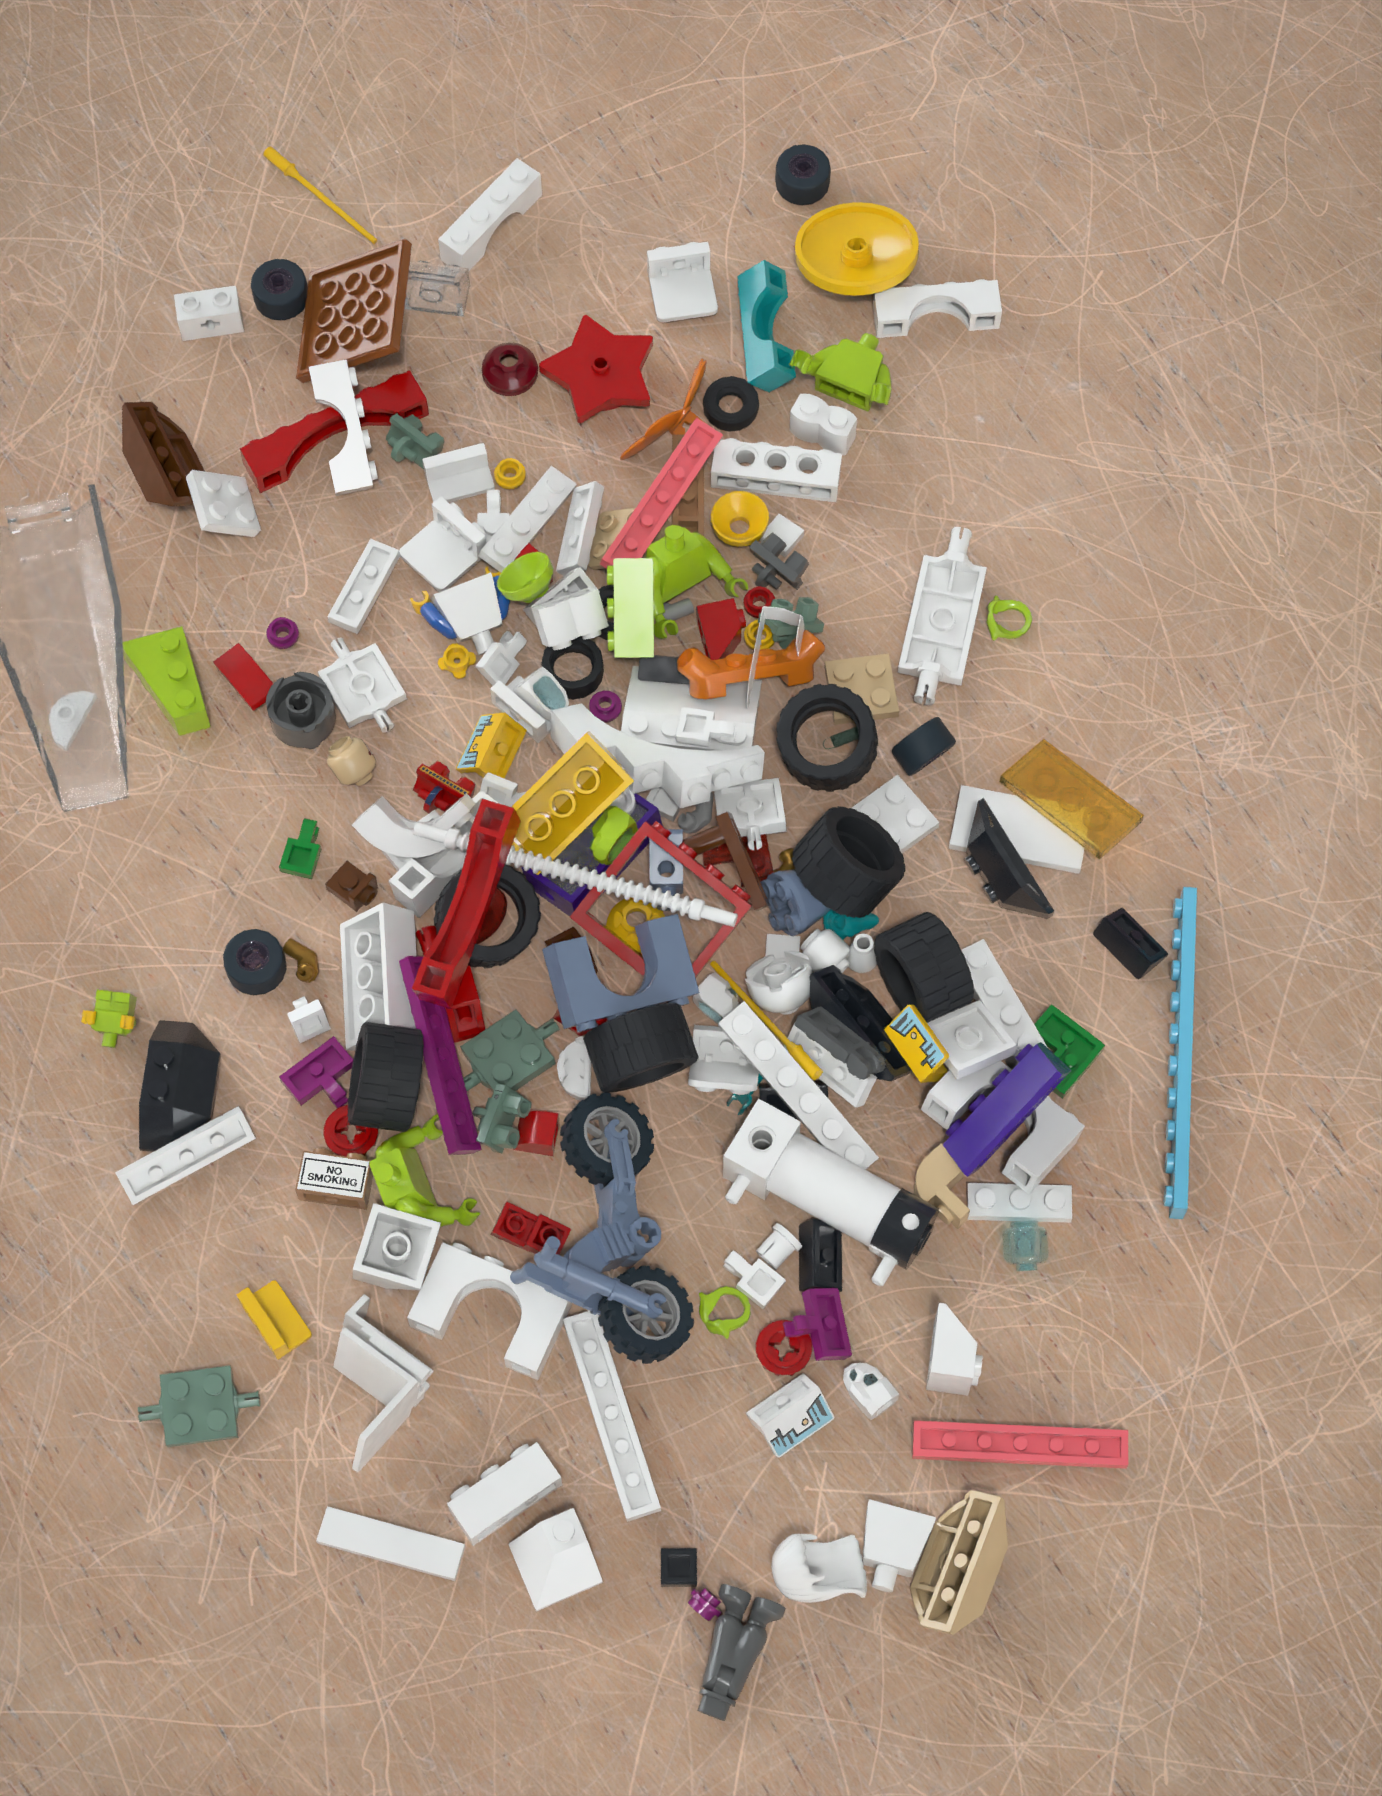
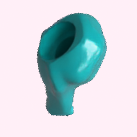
(848, 926)

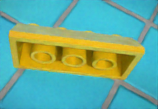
(568, 798)

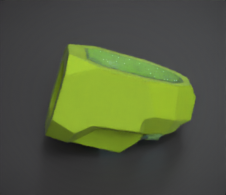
(611, 834)

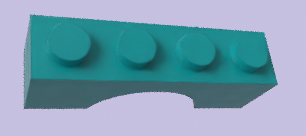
(761, 295)

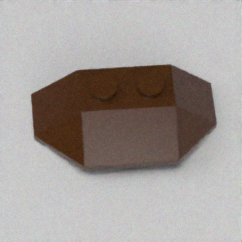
(158, 454)

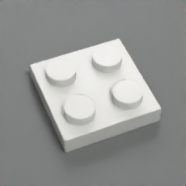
(223, 503)
(899, 813)
(972, 1039)

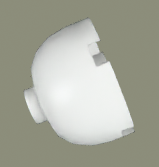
(780, 983)

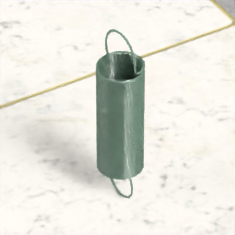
(844, 737)

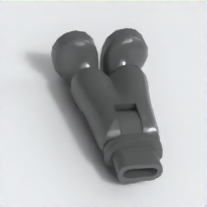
(734, 1649)

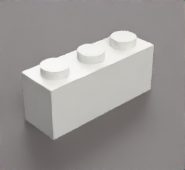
(504, 1492)

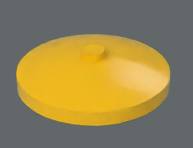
(856, 248)

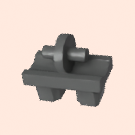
(768, 553)

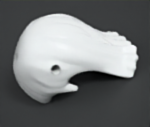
(818, 1570)

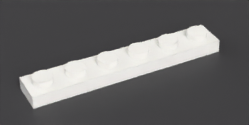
(795, 1086)
(612, 1416)

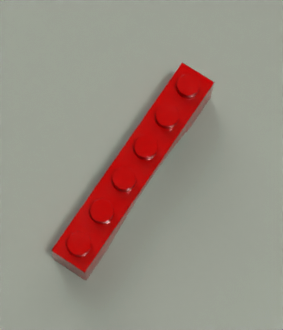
(274, 457)
(451, 950)

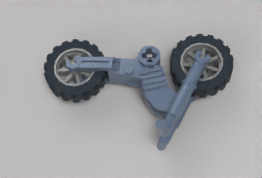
(636, 1296)

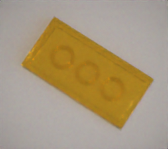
(1071, 798)

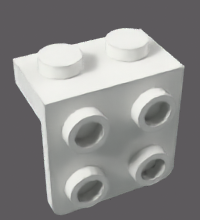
(681, 282)
(445, 546)
(720, 1063)

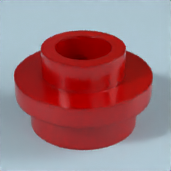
(757, 594)

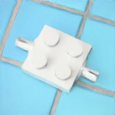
(362, 685)
(755, 808)

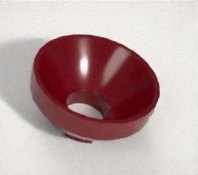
(513, 379)

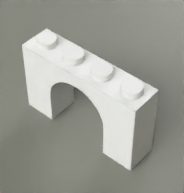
(1049, 1126)
(458, 1274)

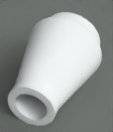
(862, 954)

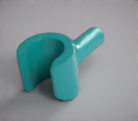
(745, 1099)

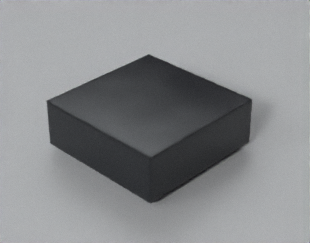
(678, 1567)

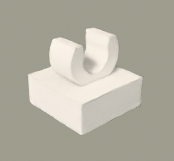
(308, 1019)

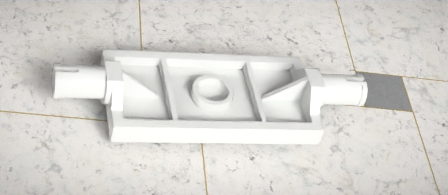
(942, 618)

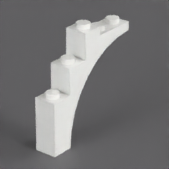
(682, 773)

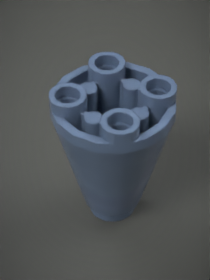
(791, 903)

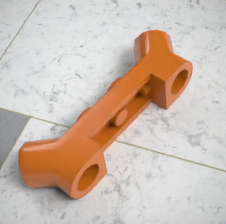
(710, 677)

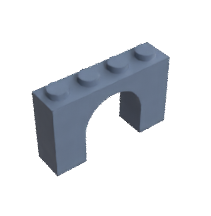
(586, 1000)

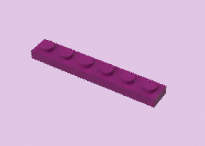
(442, 1067)

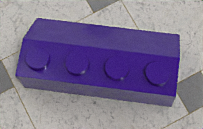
(1005, 1107)

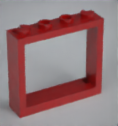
(684, 855)

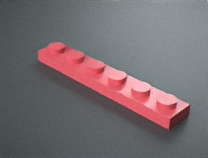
(664, 493)
(1020, 1444)

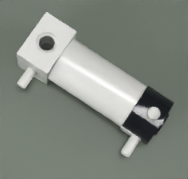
(779, 1160)

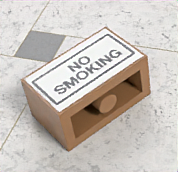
(334, 1179)

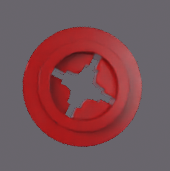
(339, 1143)
(769, 1357)

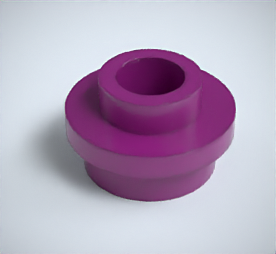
(282, 625)
(605, 714)
(705, 1603)

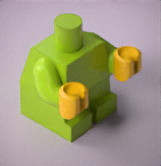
(111, 1015)

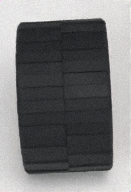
(817, 700)
(848, 862)
(528, 911)
(924, 966)
(640, 1047)
(385, 1077)

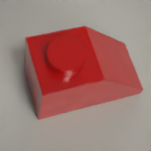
(720, 627)
(466, 1013)

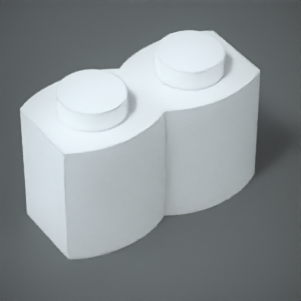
(823, 424)
(570, 617)

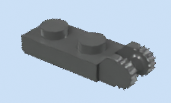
(841, 1042)

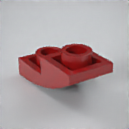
(244, 676)
(527, 1230)

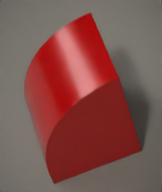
(538, 1132)

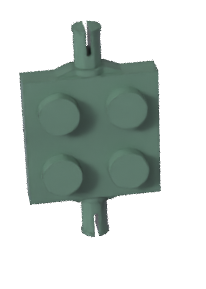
(508, 1053)
(198, 1406)

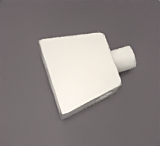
(893, 1542)

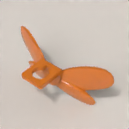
(673, 421)

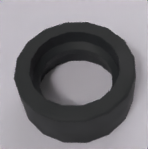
(590, 683)

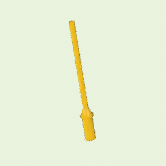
(290, 170)
(794, 1050)

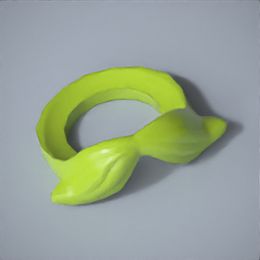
(997, 606)
(718, 1326)

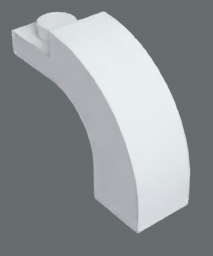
(394, 833)

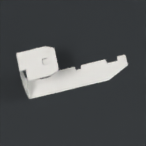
(775, 614)

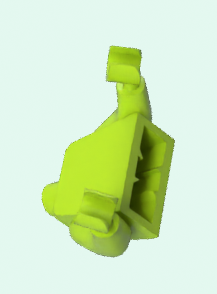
(849, 371)
(678, 564)
(404, 1181)

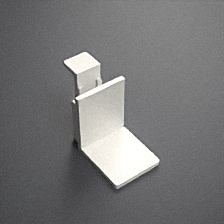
(382, 1371)

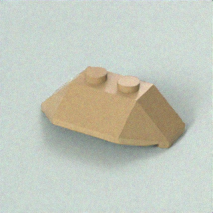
(960, 1563)

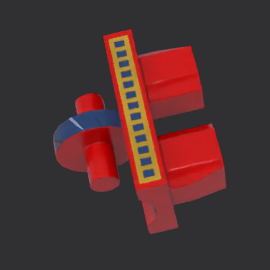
(437, 789)

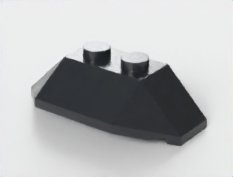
(1002, 867)
(861, 1013)
(176, 1084)

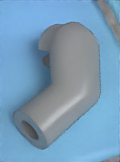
(678, 609)
(698, 818)

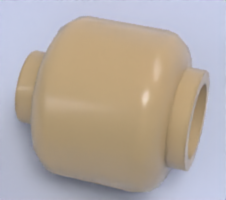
(351, 761)

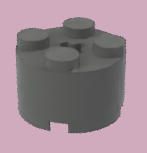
(301, 710)

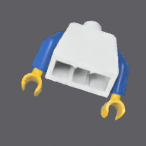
(467, 610)

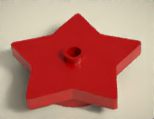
(601, 369)

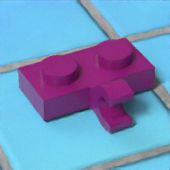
(319, 1073)
(824, 1323)

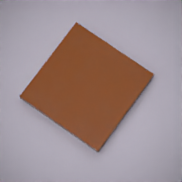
(355, 308)

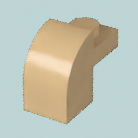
(933, 1183)

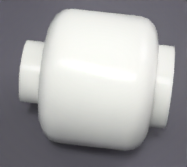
(826, 949)

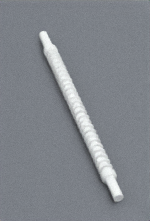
(695, 909)

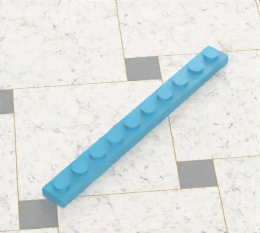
(1181, 1063)

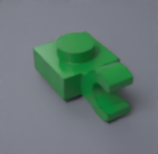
(302, 854)

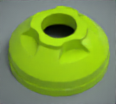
(526, 577)

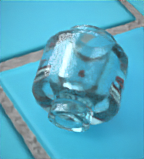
(1025, 1245)

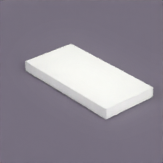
(1031, 833)

